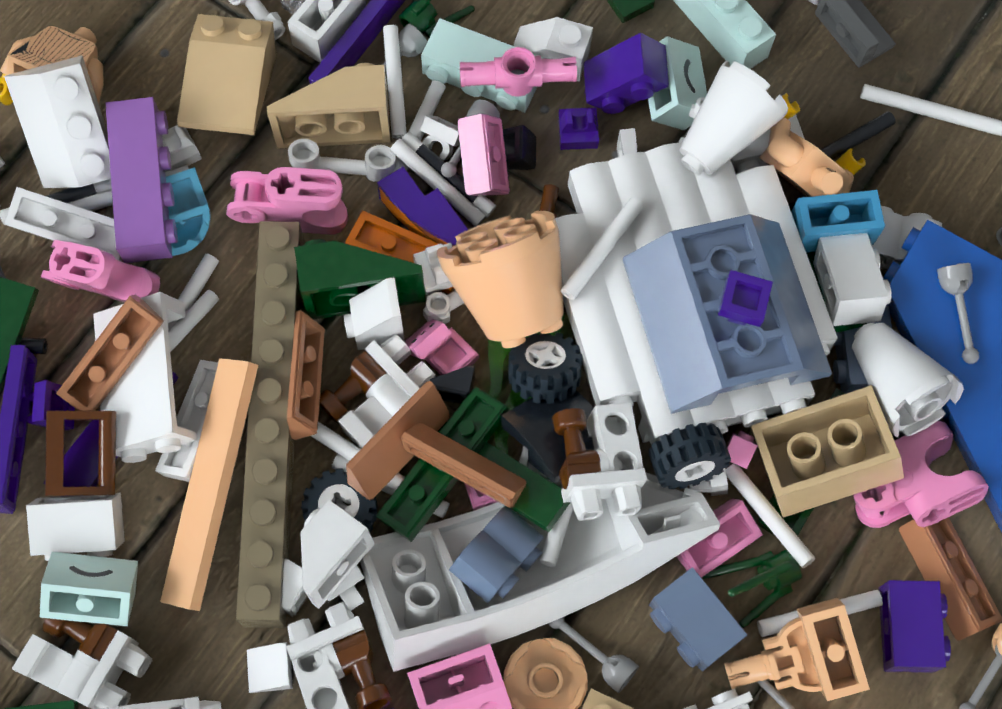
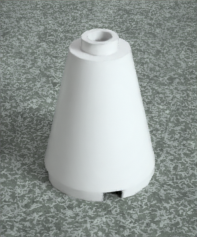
(730, 118)
(904, 379)

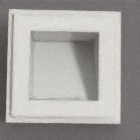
(292, 590)
(269, 668)

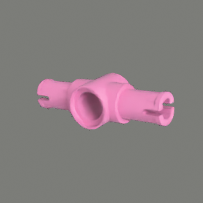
(536, 71)

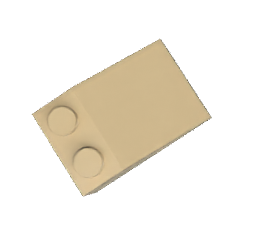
(226, 74)
(335, 110)

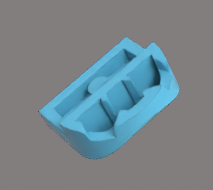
(189, 211)

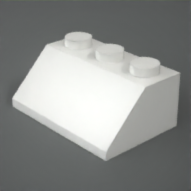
(62, 123)

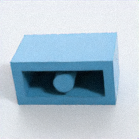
(838, 216)

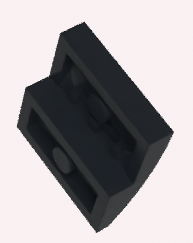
(534, 429)

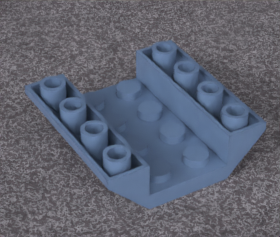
(679, 297)

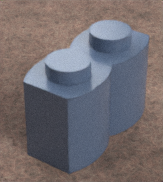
(496, 554)

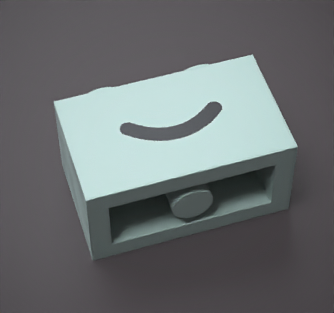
(686, 85)
(88, 589)

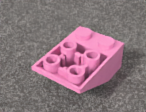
(461, 682)

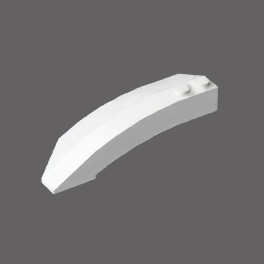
(434, 615)

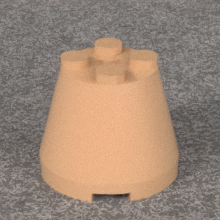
(509, 276)

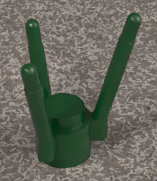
(422, 14)
(774, 573)

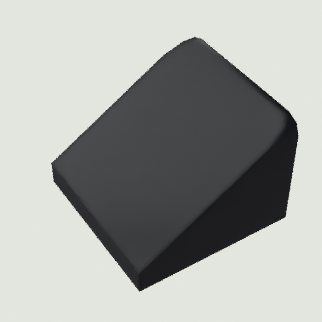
(520, 148)
(456, 384)

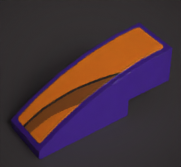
(424, 215)

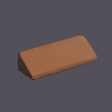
(111, 355)
(305, 377)
(384, 453)
(463, 464)
(944, 559)

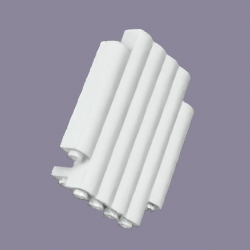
(605, 310)

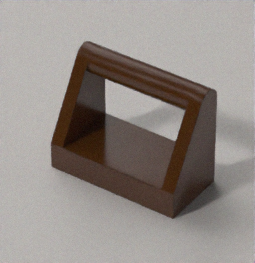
(55, 453)

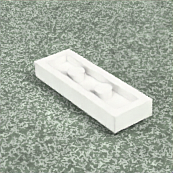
(61, 221)
(191, 417)

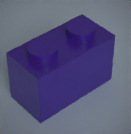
(626, 74)
(913, 626)

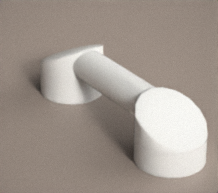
(377, 164)

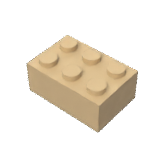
(828, 451)

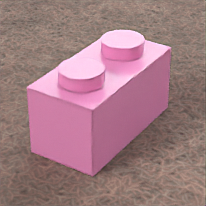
(741, 448)

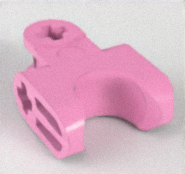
(290, 196)
(98, 272)
(921, 491)

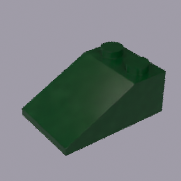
(337, 272)

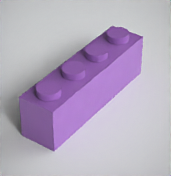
(139, 180)

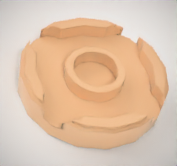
(545, 676)

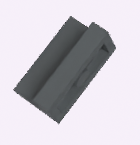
(854, 29)

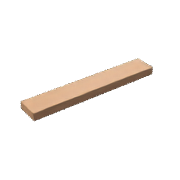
(209, 484)

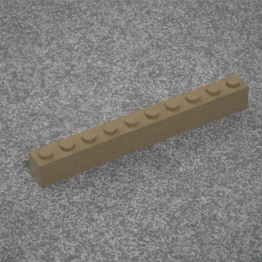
(269, 442)

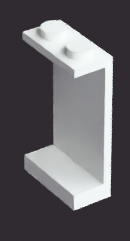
(146, 391)

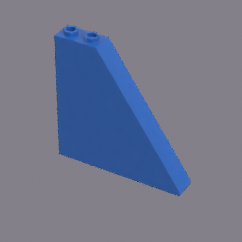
(931, 322)

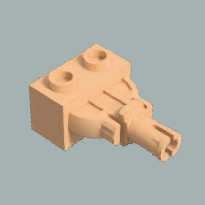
(813, 655)

